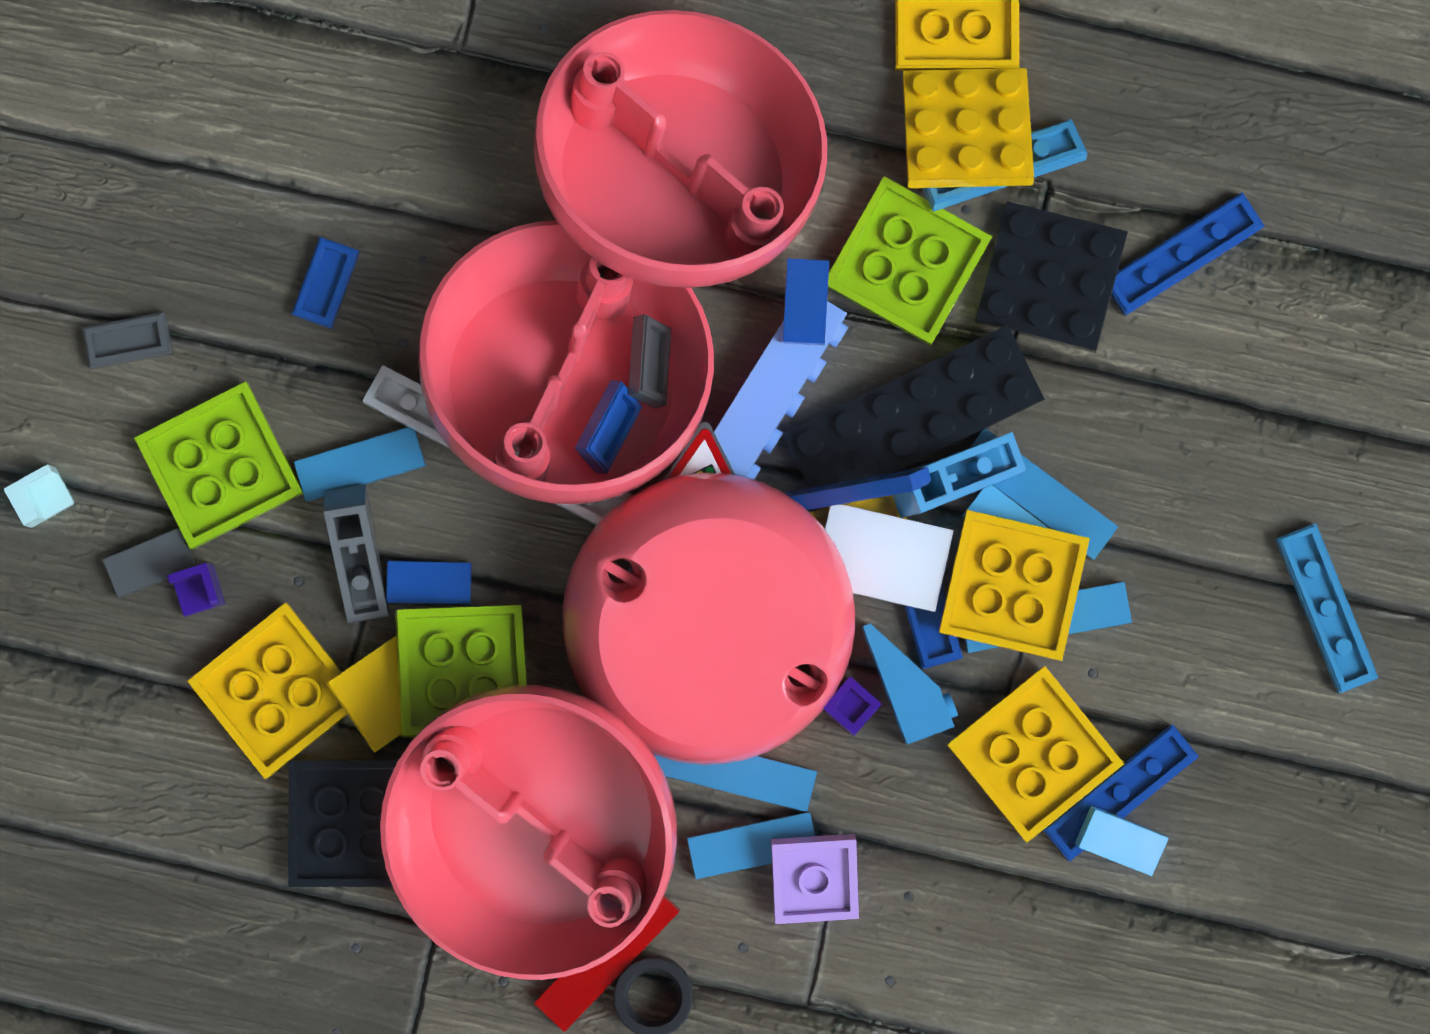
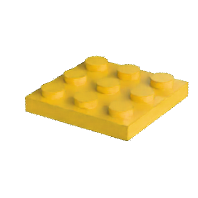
(967, 128)
(1014, 585)
(272, 690)
(1035, 754)

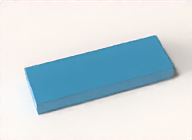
(360, 463)
(744, 845)

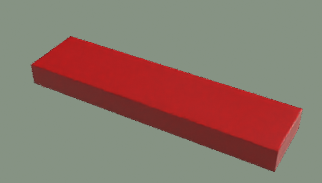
(573, 994)

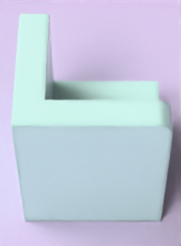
(39, 496)

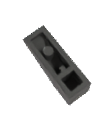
(355, 552)

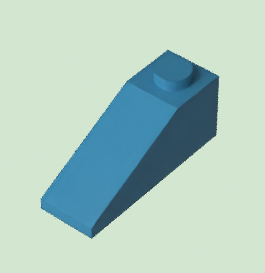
(963, 474)
(911, 694)

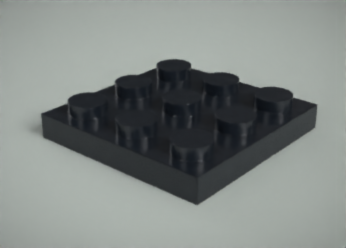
(1051, 276)
(337, 823)

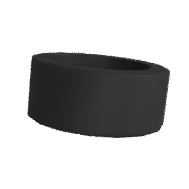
(673, 971)

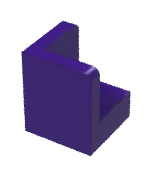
(197, 589)
(851, 706)

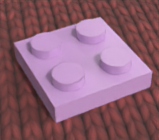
(814, 878)

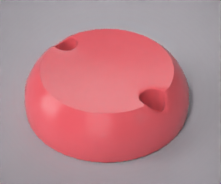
(679, 148)
(526, 350)
(712, 619)
(529, 832)

